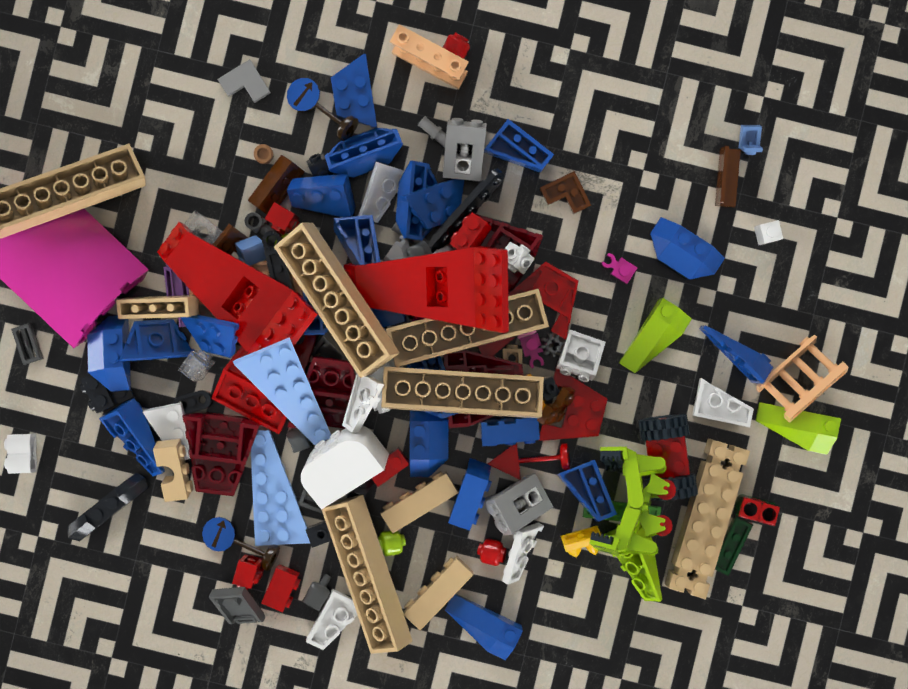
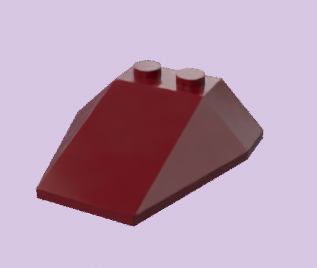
(479, 363)

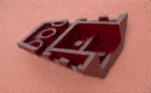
(502, 234)
(332, 387)
(218, 450)

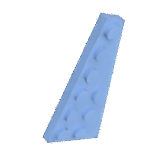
(283, 381)
(274, 501)

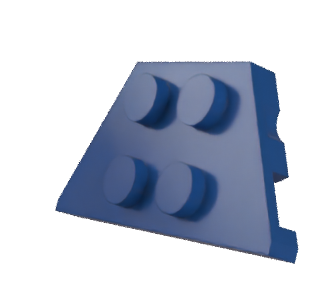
(354, 93)
(435, 203)
(213, 334)
(155, 341)

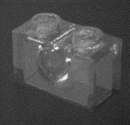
(197, 222)
(197, 365)

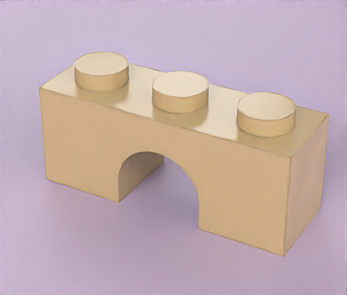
(172, 454)

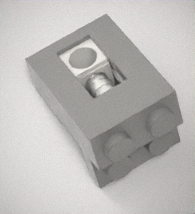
(464, 133)
(506, 512)

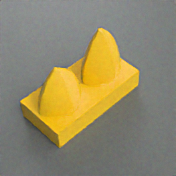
(576, 540)

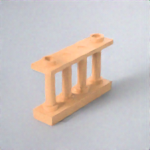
(429, 57)
(806, 397)

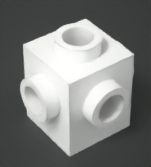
(518, 258)

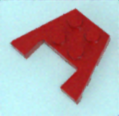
(556, 292)
(582, 416)

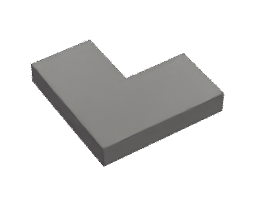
(247, 77)

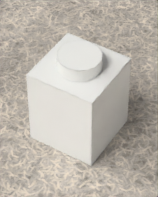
(768, 232)

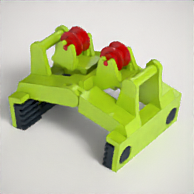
(639, 499)

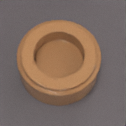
(263, 154)

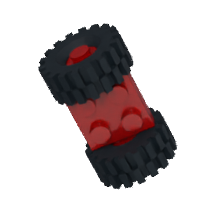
(667, 440)

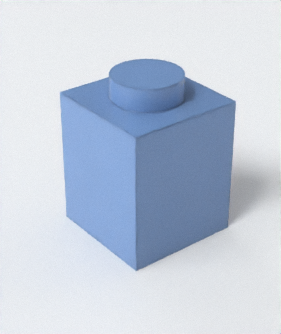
(250, 250)

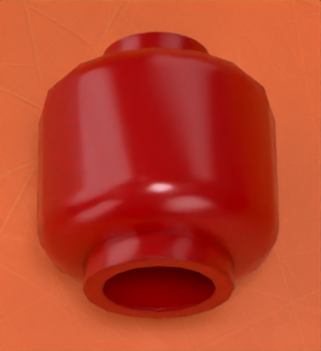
(457, 44)
(492, 552)

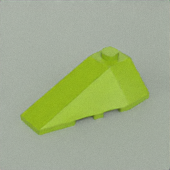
(659, 330)
(807, 430)
(642, 571)

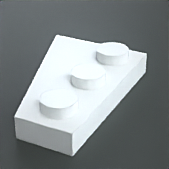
(380, 190)
(361, 402)
(720, 406)
(169, 423)
(518, 553)
(333, 618)

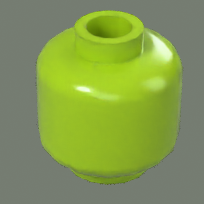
(391, 543)

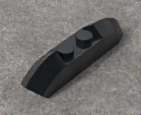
(107, 507)

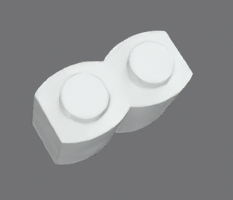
(21, 453)

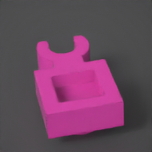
(621, 269)
(530, 346)

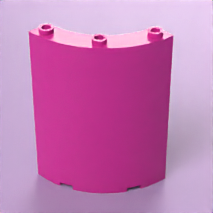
(69, 272)

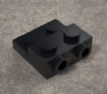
(100, 397)

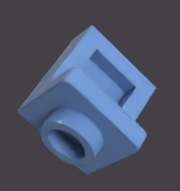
(750, 139)

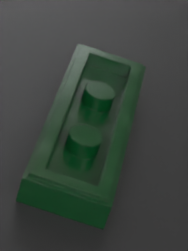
(732, 544)

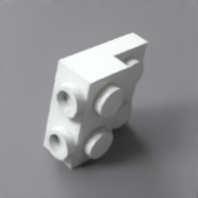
(580, 356)

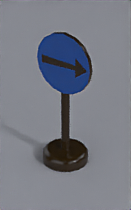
(304, 96)
(220, 535)

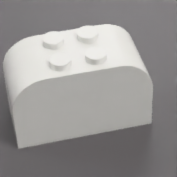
(342, 464)

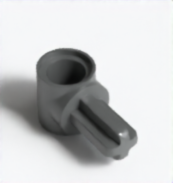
(261, 228)

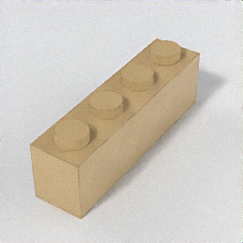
(157, 307)
(418, 502)
(438, 592)

